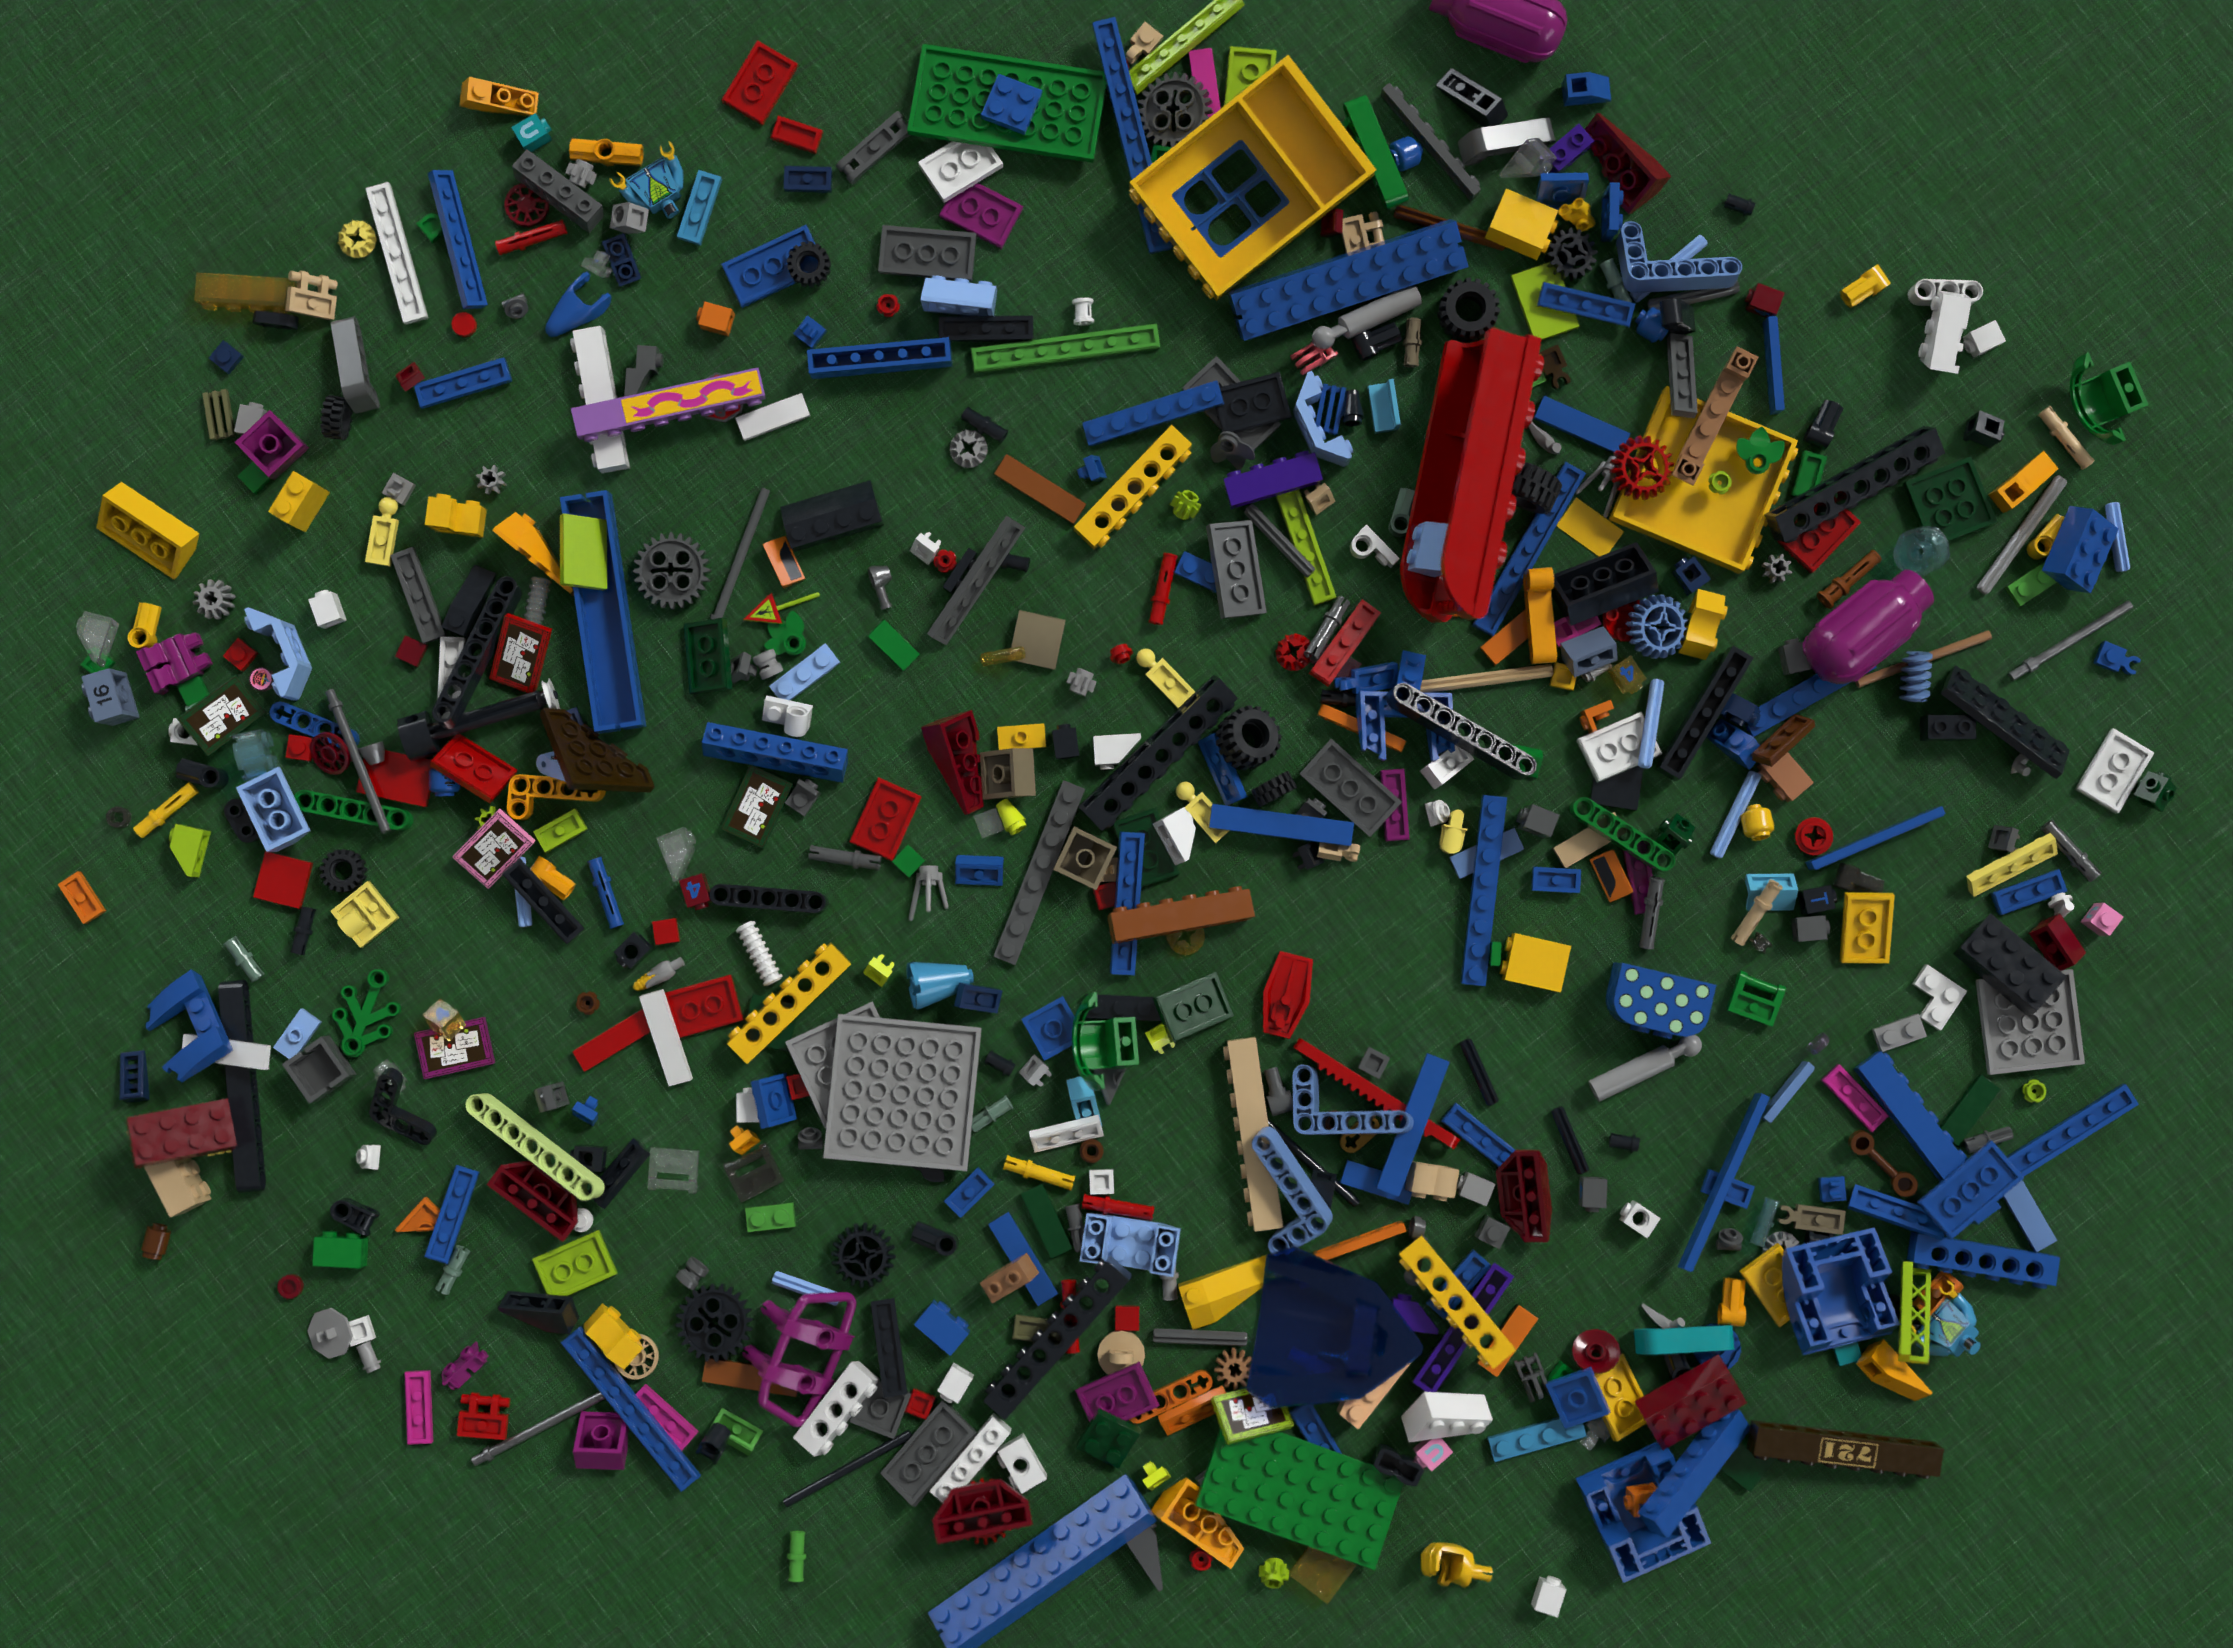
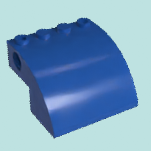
(1838, 1291)
(1627, 1538)

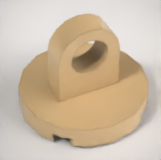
(1119, 1351)

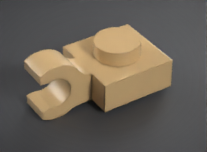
(1143, 41)
(1335, 852)

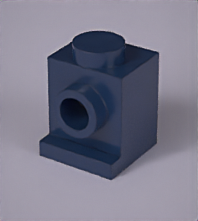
(1698, 578)
(1741, 711)

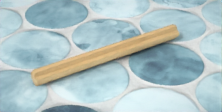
(1487, 678)

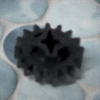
(1562, 259)

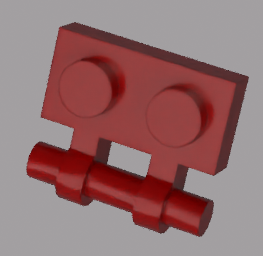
(483, 1424)

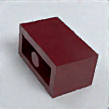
(2057, 942)

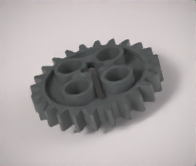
(1155, 112)
(671, 592)

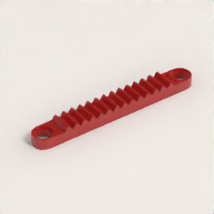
(1370, 1090)

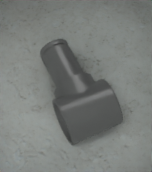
(1278, 1097)

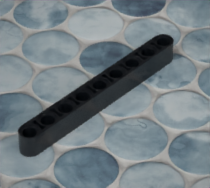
(243, 1090)

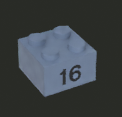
(109, 697)

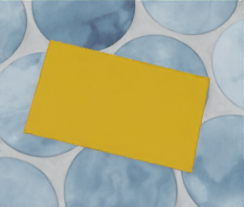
(1589, 528)

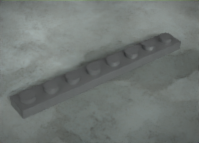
(1039, 872)

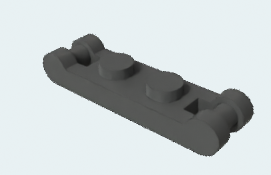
(873, 147)

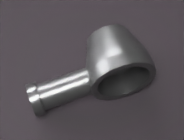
(879, 578)
(373, 753)

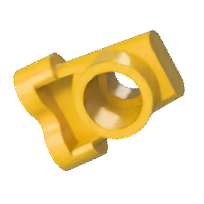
(1578, 214)

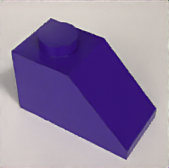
(1413, 1314)

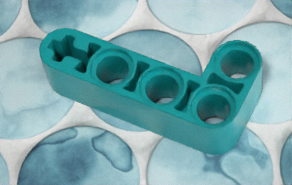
(1684, 1339)

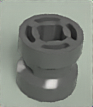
(692, 1273)

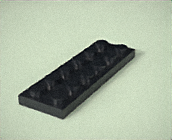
(2005, 721)

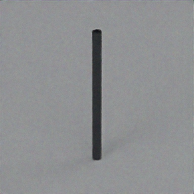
(1313, 1165)
(847, 1468)

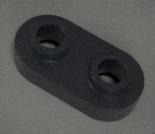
(240, 821)

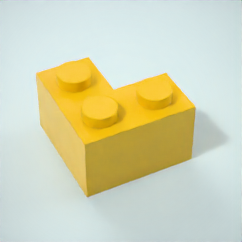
(451, 517)

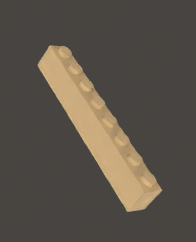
(1250, 1119)

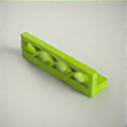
(1907, 1310)

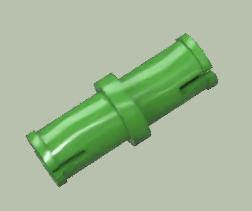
(796, 1556)

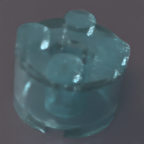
(1934, 547)
(254, 753)

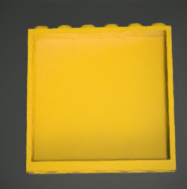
(1695, 518)

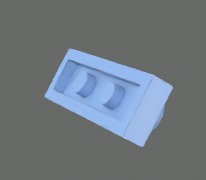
(805, 673)

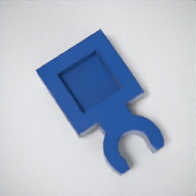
(2113, 657)

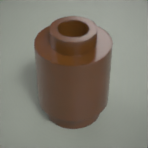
(155, 1241)

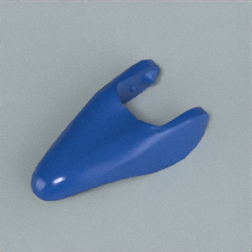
(572, 312)

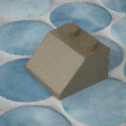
(1007, 773)
(1085, 858)

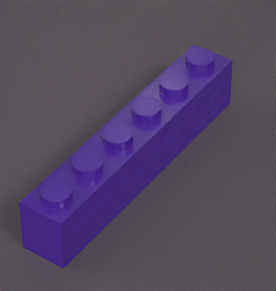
(1452, 1344)

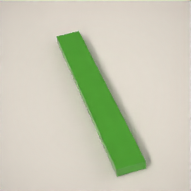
(1065, 348)

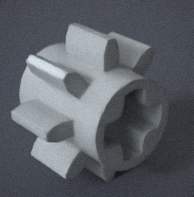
(581, 173)
(492, 486)
(1782, 565)
(1081, 682)

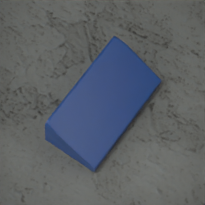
(979, 870)

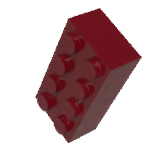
(181, 1133)
(1690, 1402)

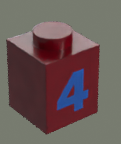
(1763, 300)
(696, 891)

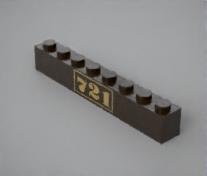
(1845, 1448)

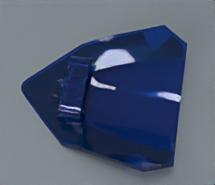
(1324, 1333)

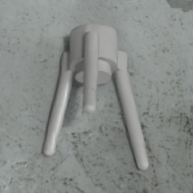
(1605, 467)
(928, 876)

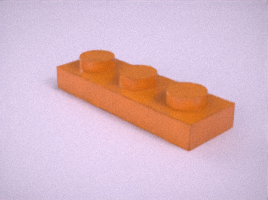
(1189, 1412)

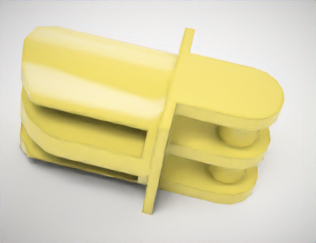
(1453, 834)

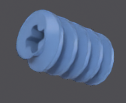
(1916, 676)

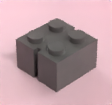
(320, 1071)

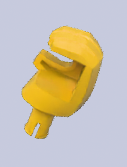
(1456, 1564)

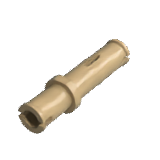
(2065, 436)
(1757, 911)

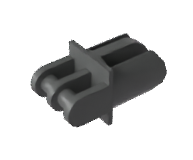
(1532, 1375)

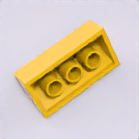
(146, 529)

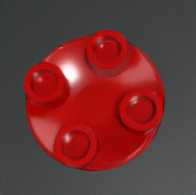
(1615, 621)

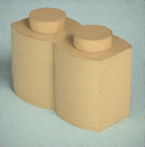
(1432, 1180)

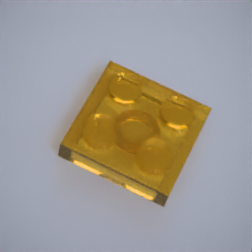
(1321, 1572)

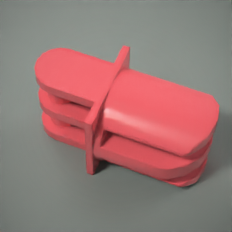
(1315, 354)

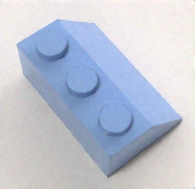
(958, 297)
(273, 810)

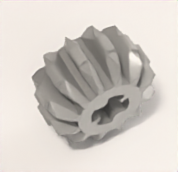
(214, 590)

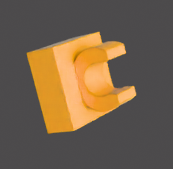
(743, 1140)

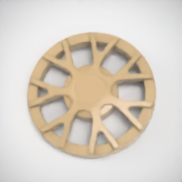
(640, 1359)

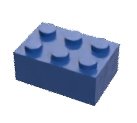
(2080, 549)

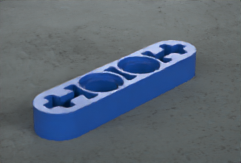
(315, 721)

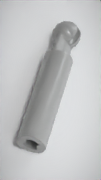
(1368, 316)
(1642, 1067)

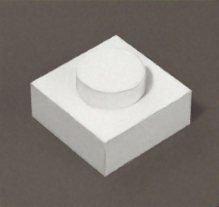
(1101, 1181)
(361, 1330)

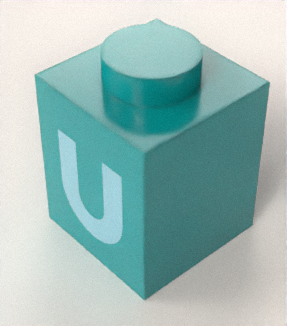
(532, 132)

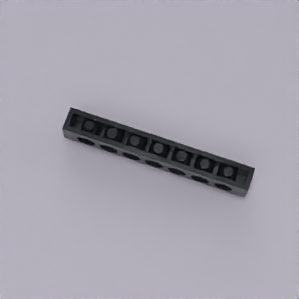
(1782, 518)
(1145, 754)
(1004, 1402)

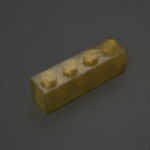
(242, 291)

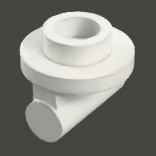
(1437, 812)
(2061, 904)
(368, 1156)

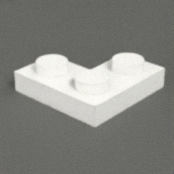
(1944, 996)

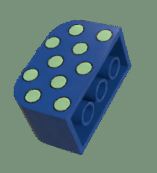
(1658, 1001)

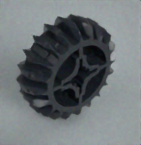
(866, 1265)

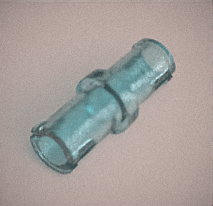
(1764, 1222)

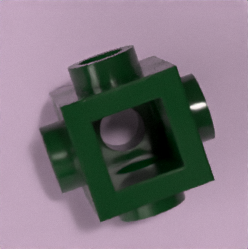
(2155, 790)
(1675, 833)

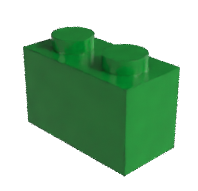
(339, 1250)

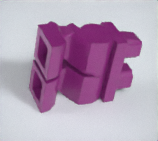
(182, 659)

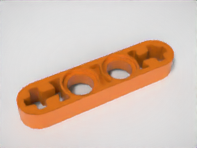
(1350, 723)
(1171, 1400)

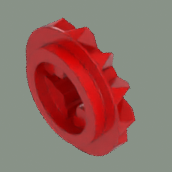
(1288, 661)
(1822, 829)

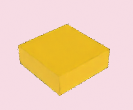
(1562, 677)

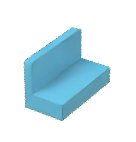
(1384, 407)
(1785, 899)

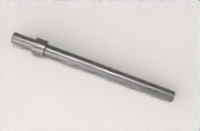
(2032, 664)

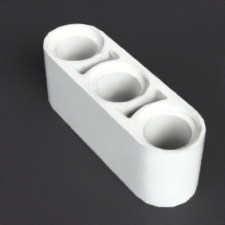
(1932, 286)

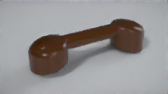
(1901, 1182)

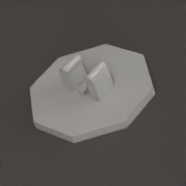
(330, 1333)

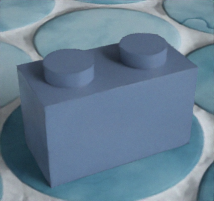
(1589, 651)

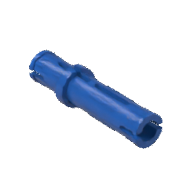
(613, 919)

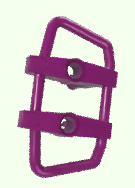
(809, 1331)

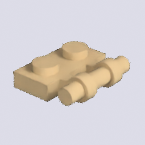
(1355, 230)
(308, 302)

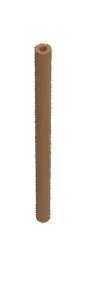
(1938, 653)

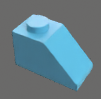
(1082, 1099)

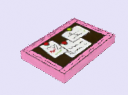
(493, 848)

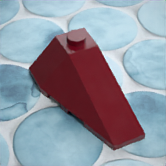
(1626, 163)
(954, 751)

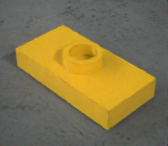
(1022, 736)

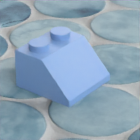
(1427, 548)

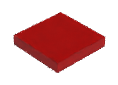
(283, 880)

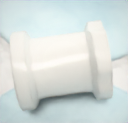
(1083, 311)

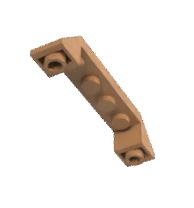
(1713, 415)

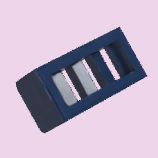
(141, 1076)

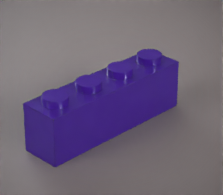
(1272, 480)

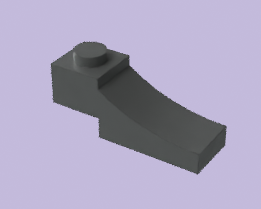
(647, 364)

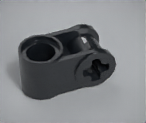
(358, 1218)
(714, 1442)

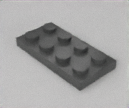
(927, 252)
(1219, 371)
(1236, 569)
(1350, 788)
(929, 1453)

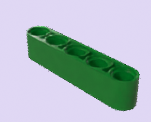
(1374, 146)
(342, 807)
(1633, 835)

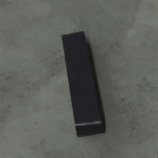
(758, 893)

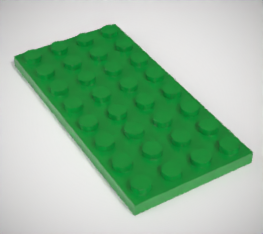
(957, 83)
(1302, 1494)

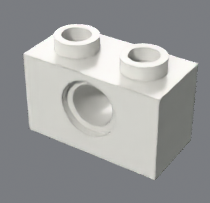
(1021, 1449)

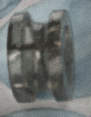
(126, 817)
(1760, 943)

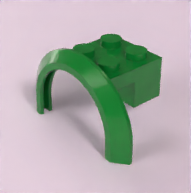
(2105, 397)
(1102, 1043)

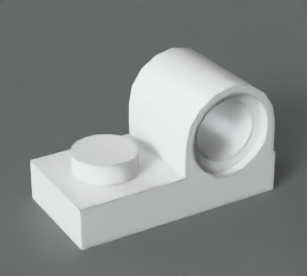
(1384, 554)
(792, 714)
(1446, 767)

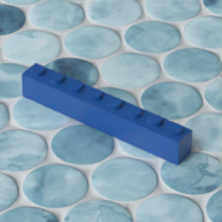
(1913, 1119)

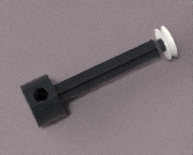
(421, 735)

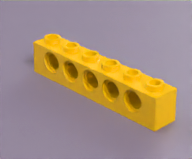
(1169, 440)
(748, 1049)
(1488, 1356)

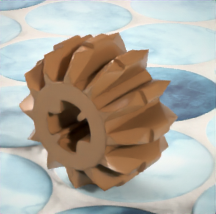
(1225, 1369)

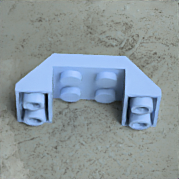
(1335, 450)
(290, 681)
(1131, 1243)

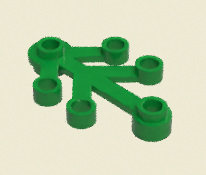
(364, 1016)

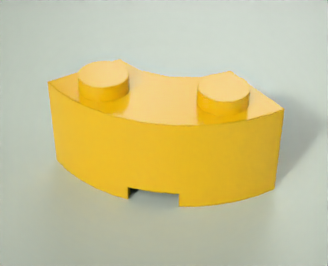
(1706, 613)
(613, 1335)

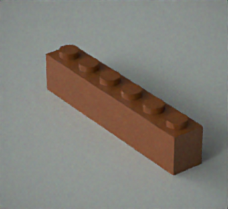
(1180, 916)

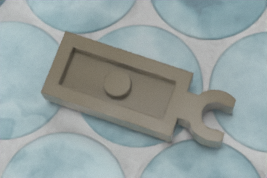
(1814, 1218)

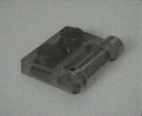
(757, 1179)

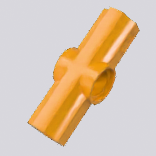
(621, 152)

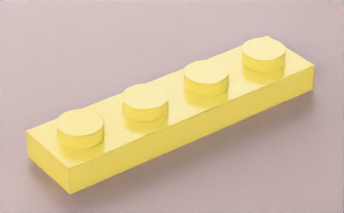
(2012, 864)

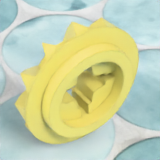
(361, 248)

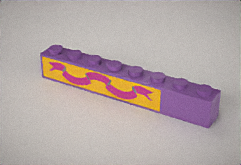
(668, 404)

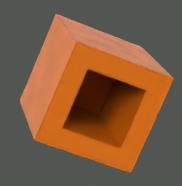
(715, 318)

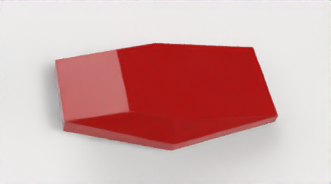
(1286, 994)

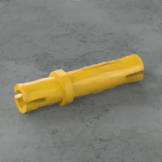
(158, 816)
(1038, 1172)

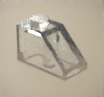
(1529, 160)
(97, 635)
(677, 851)

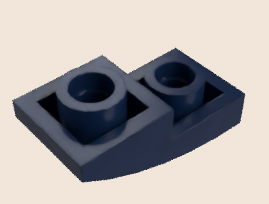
(622, 259)

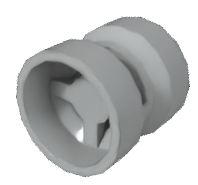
(763, 660)

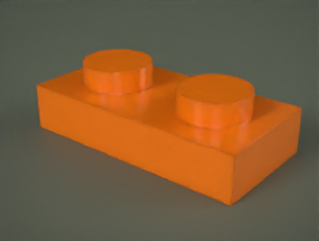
(82, 897)

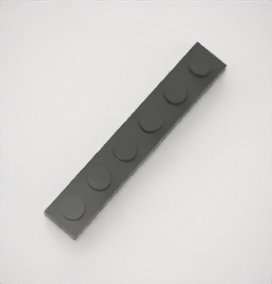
(1425, 134)
(976, 580)

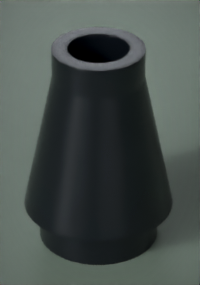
(1352, 410)

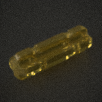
(1003, 656)

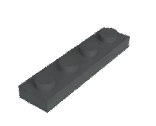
(1682, 375)
(418, 595)

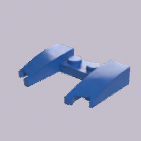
(1373, 707)
(212, 1041)

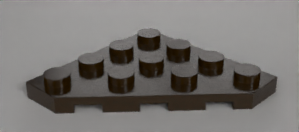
(589, 761)

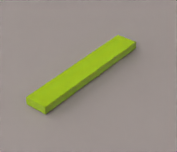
(1182, 42)
(1305, 542)

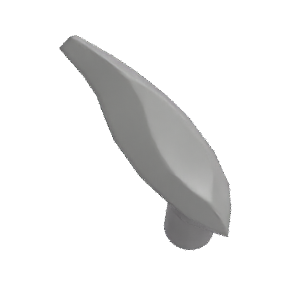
(1545, 439)
(2019, 765)
(1661, 1320)

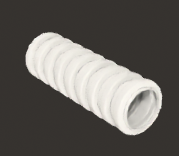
(759, 953)

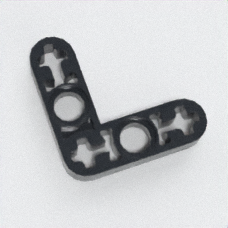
(422, 1133)

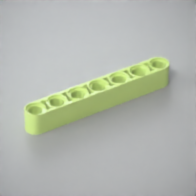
(545, 1146)

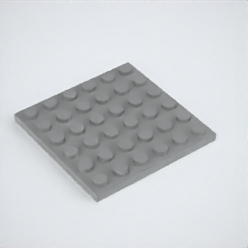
(902, 1092)

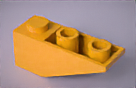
(497, 98)
(2023, 482)
(1883, 1368)

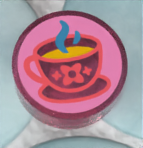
(261, 679)

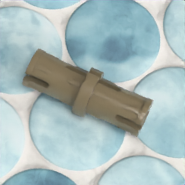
(1412, 342)

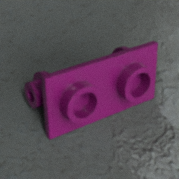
(455, 1373)

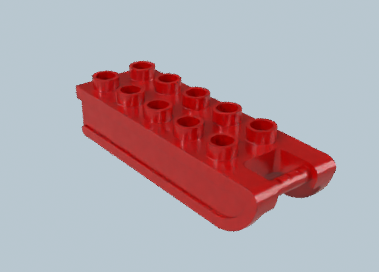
(1471, 469)

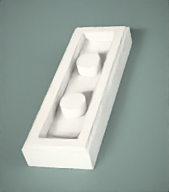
(773, 416)
(1066, 1133)

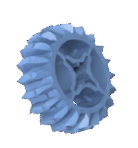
(1661, 609)

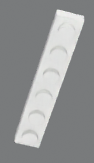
(396, 253)

